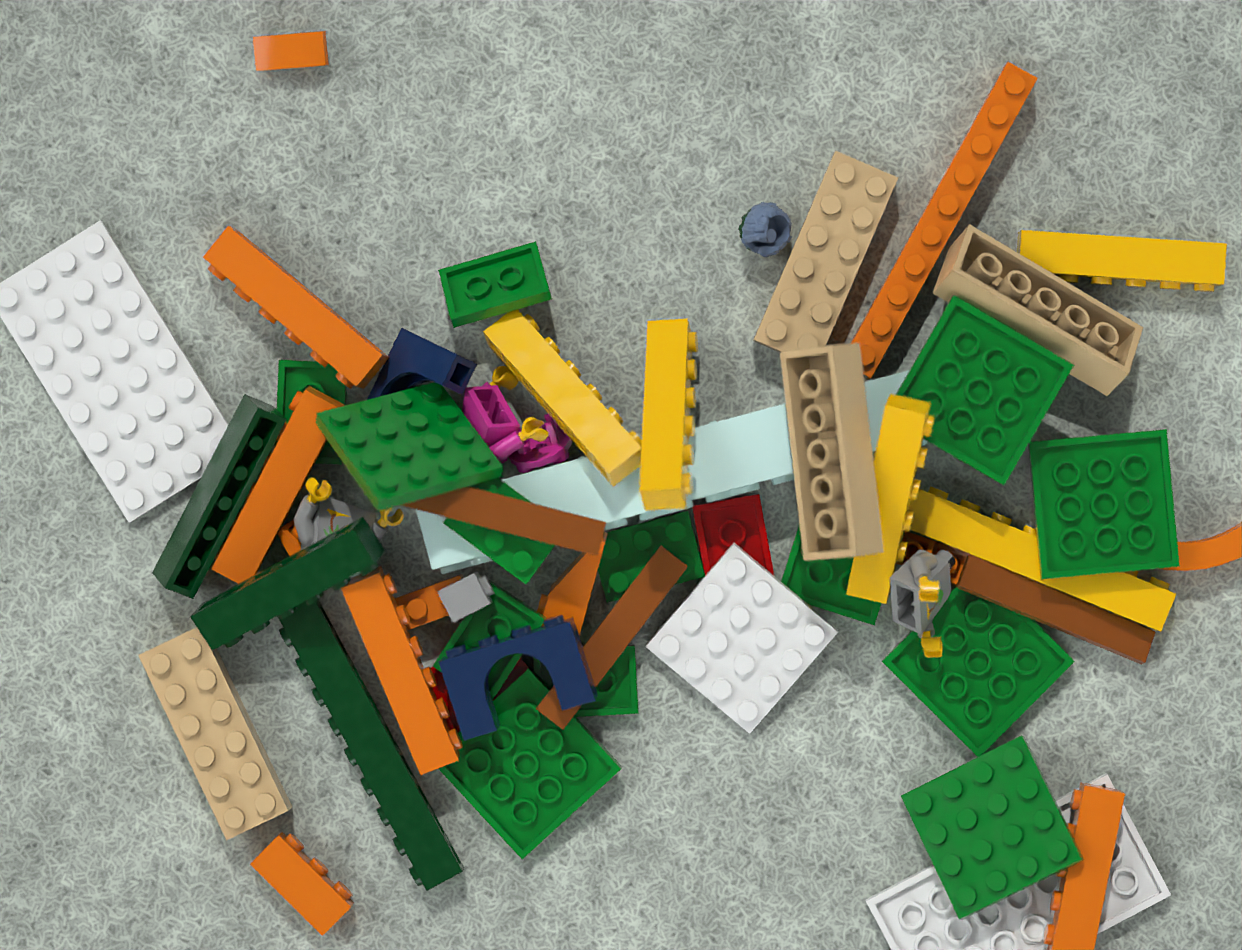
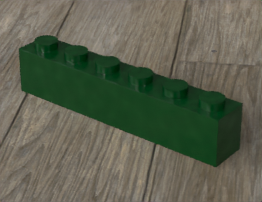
(219, 496)
(289, 583)

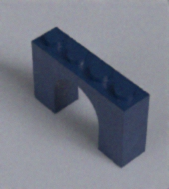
(421, 361)
(554, 645)

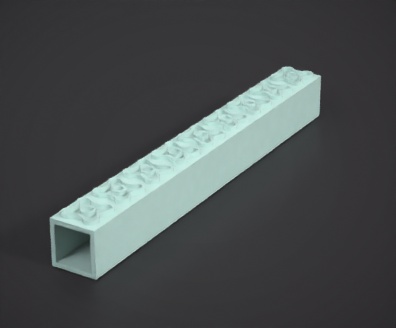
(727, 462)

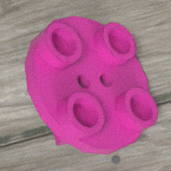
(537, 454)

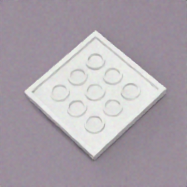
(742, 638)

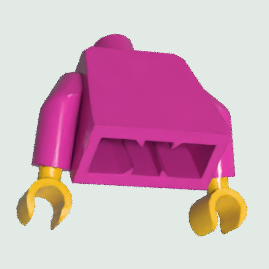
(493, 418)

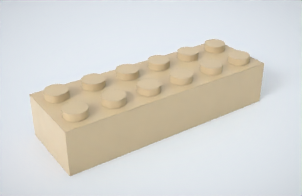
(826, 255)
(1040, 308)
(831, 452)
(215, 733)

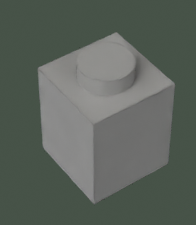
(466, 596)

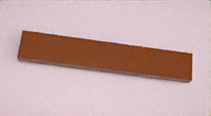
(516, 518)
(1055, 609)
(621, 625)

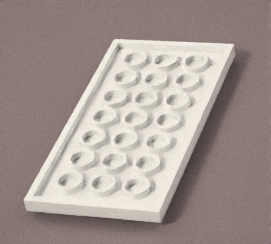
(113, 370)
(921, 916)

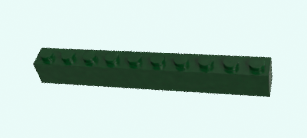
(370, 745)

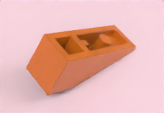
(573, 589)

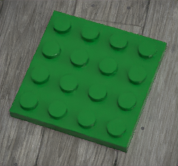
(983, 388)
(408, 445)
(1103, 504)
(988, 667)
(529, 769)
(992, 827)

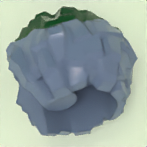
(765, 229)

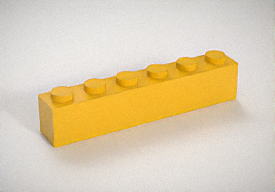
(1126, 259)
(564, 396)
(667, 415)
(895, 468)

